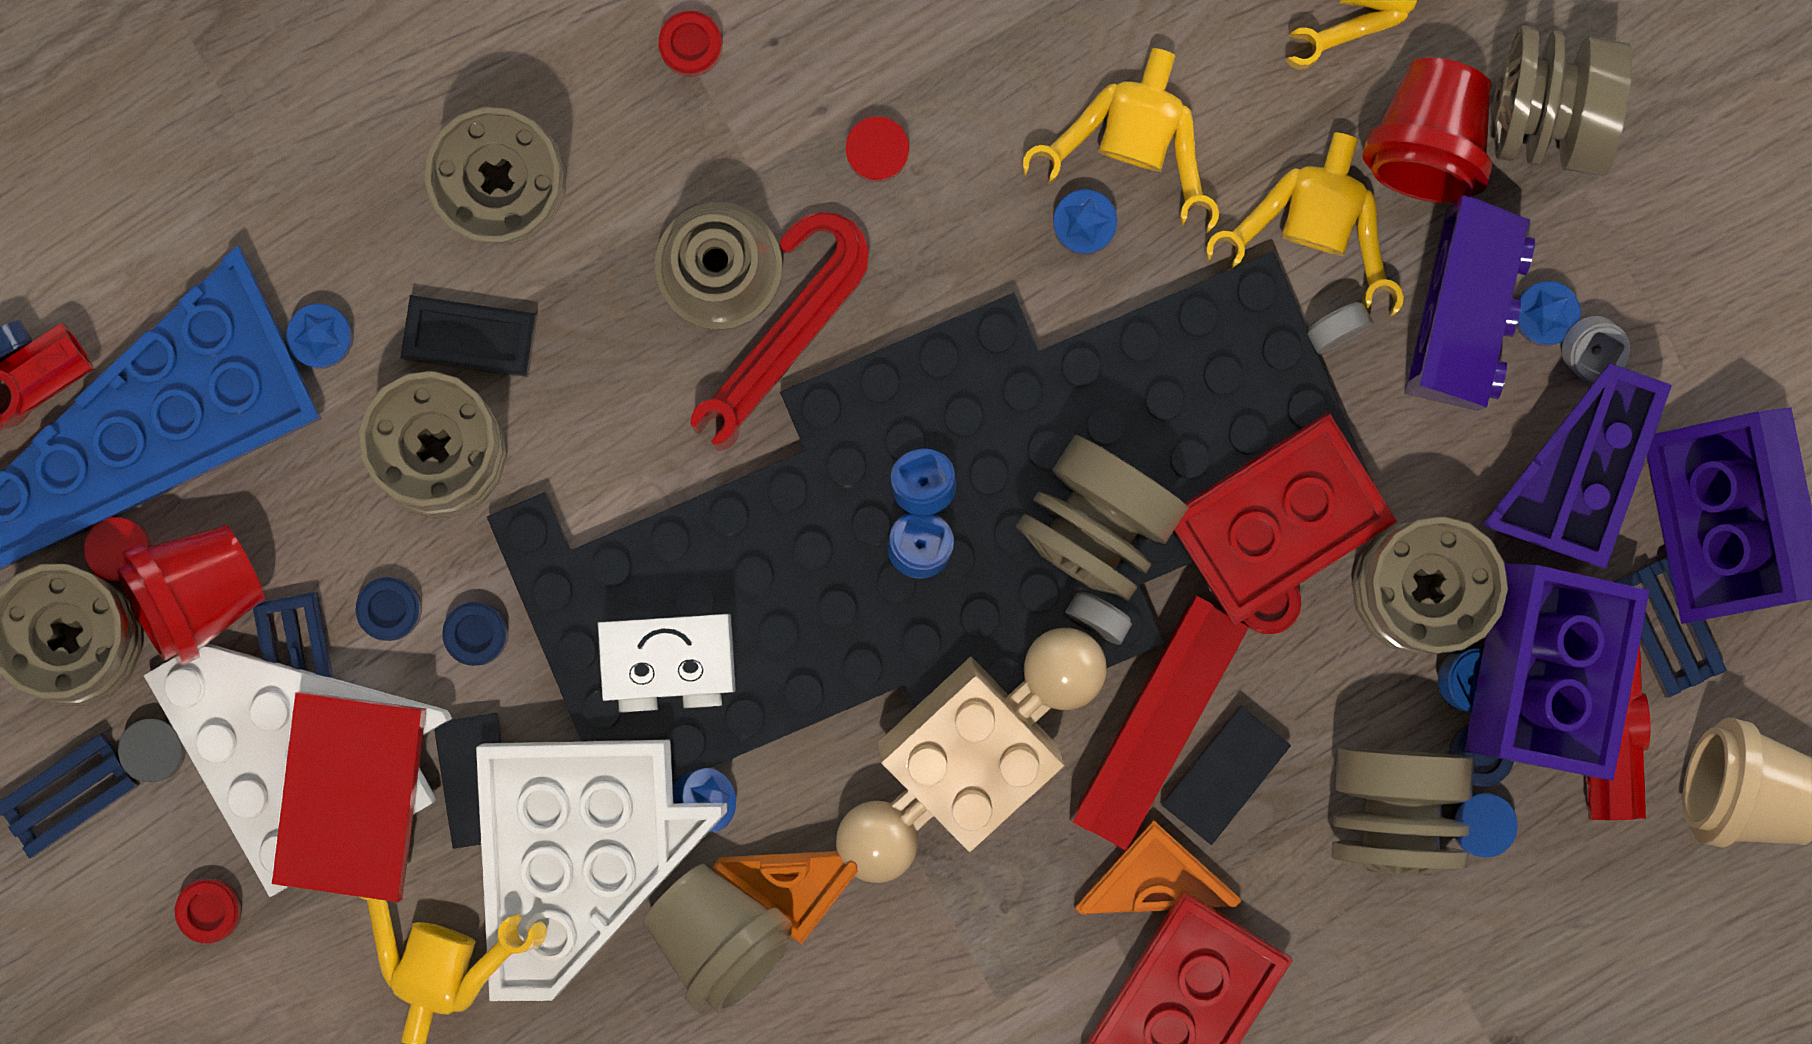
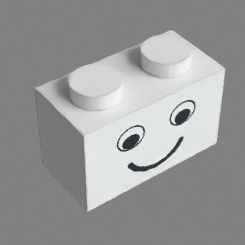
(667, 659)

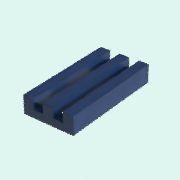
(315, 626)
(1650, 646)
(22, 826)

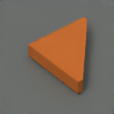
(1152, 878)
(795, 883)

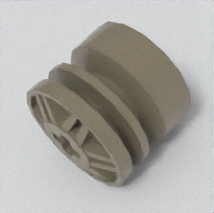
(1562, 100)
(458, 183)
(401, 424)
(1101, 518)
(1465, 588)
(32, 617)
(1402, 809)

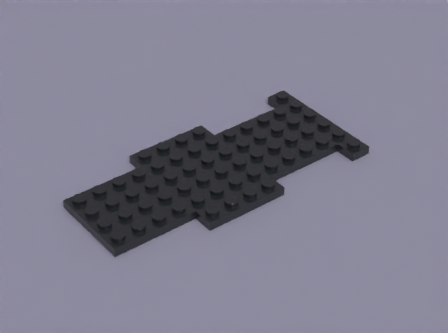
(803, 543)

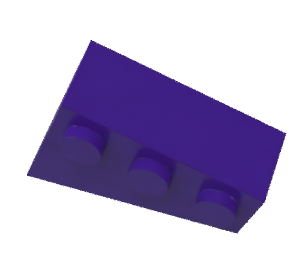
(1587, 470)

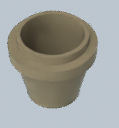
(724, 297)
(716, 938)

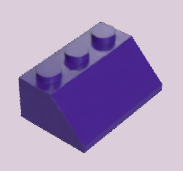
(1470, 305)
(1734, 514)
(1558, 672)

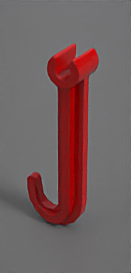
(794, 328)

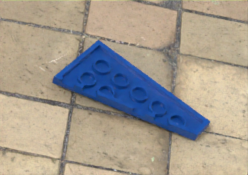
(167, 411)

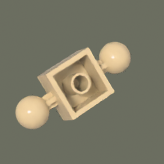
(971, 754)

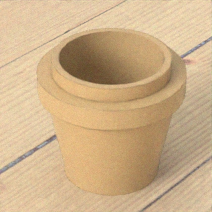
(1747, 788)

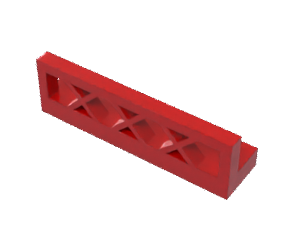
(1159, 723)

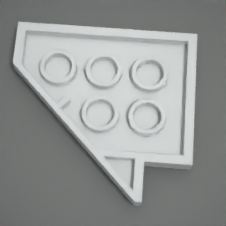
(237, 729)
(575, 844)

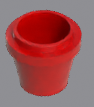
(1434, 133)
(189, 590)

